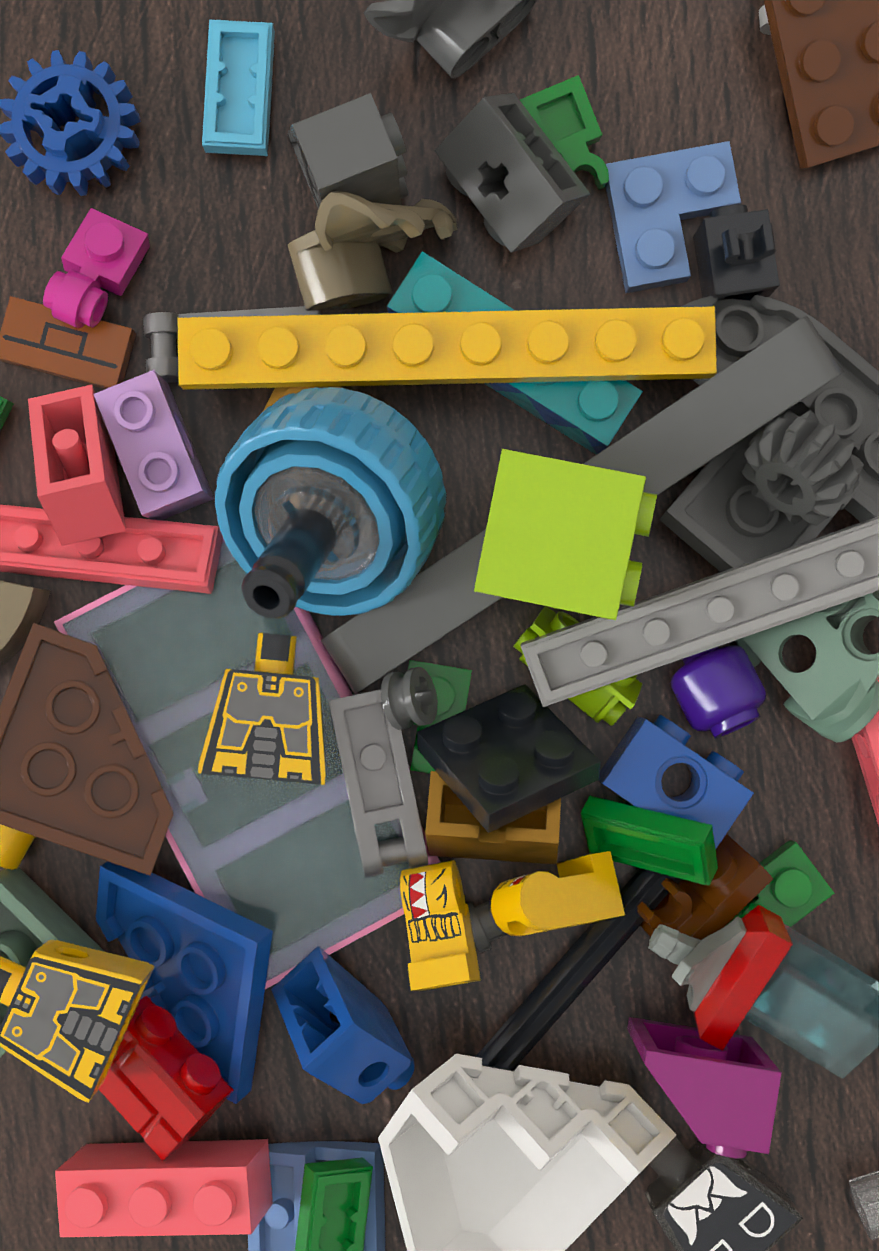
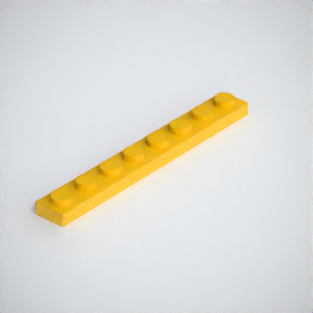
(446, 348)

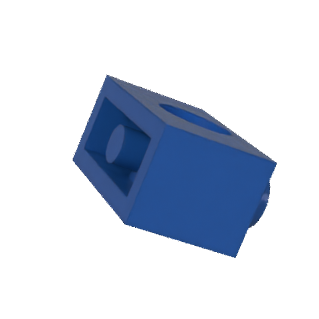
(646, 753)

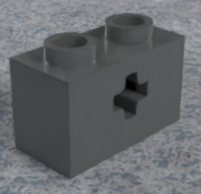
(510, 172)

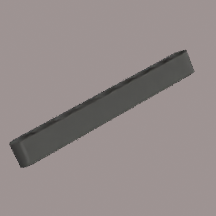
(661, 449)

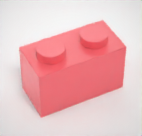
(75, 466)

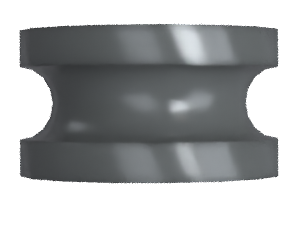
(409, 698)

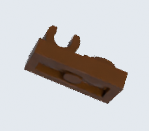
(705, 909)

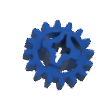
(55, 99)

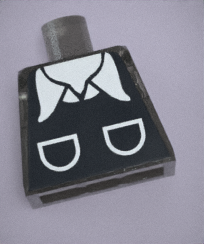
(717, 1201)

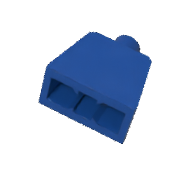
(358, 1054)

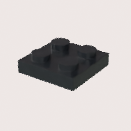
(507, 757)

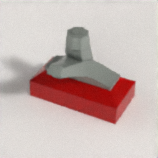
(725, 969)

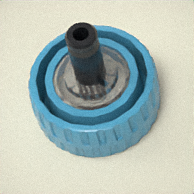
(329, 504)

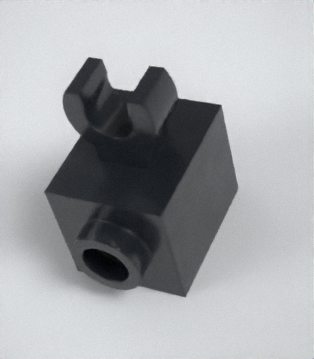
(736, 254)

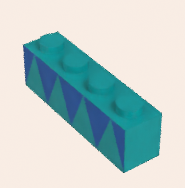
(579, 409)

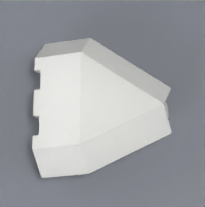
(512, 1156)

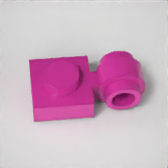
(98, 256)

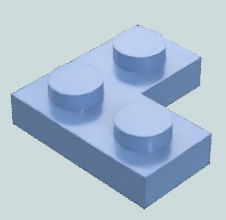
(652, 197)

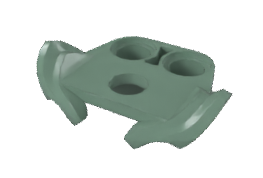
(842, 685)

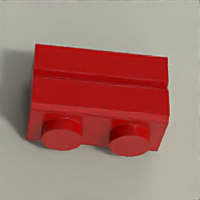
(162, 1081)

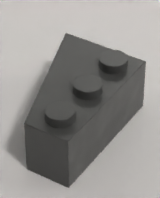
(352, 152)

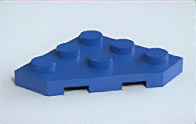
(204, 959)

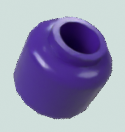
(719, 690)

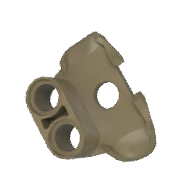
(342, 258)

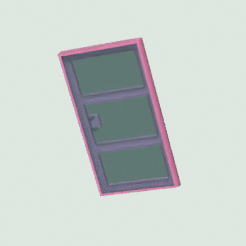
(245, 843)

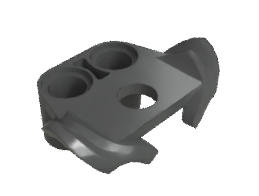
(449, 30)

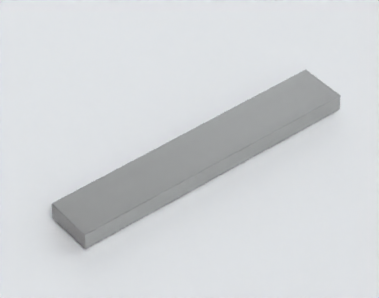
(706, 613)

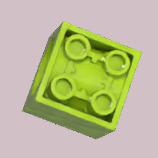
(564, 535)

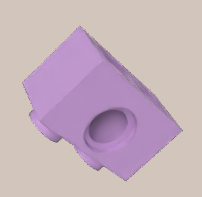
(153, 446)

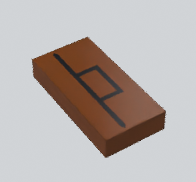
(47, 345)

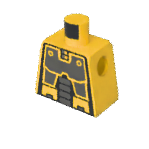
(267, 720)
(70, 1011)

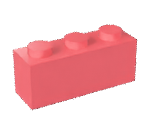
(195, 1191)

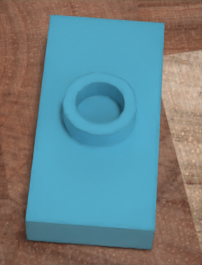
(238, 87)

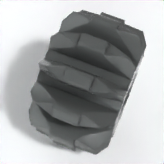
(802, 468)

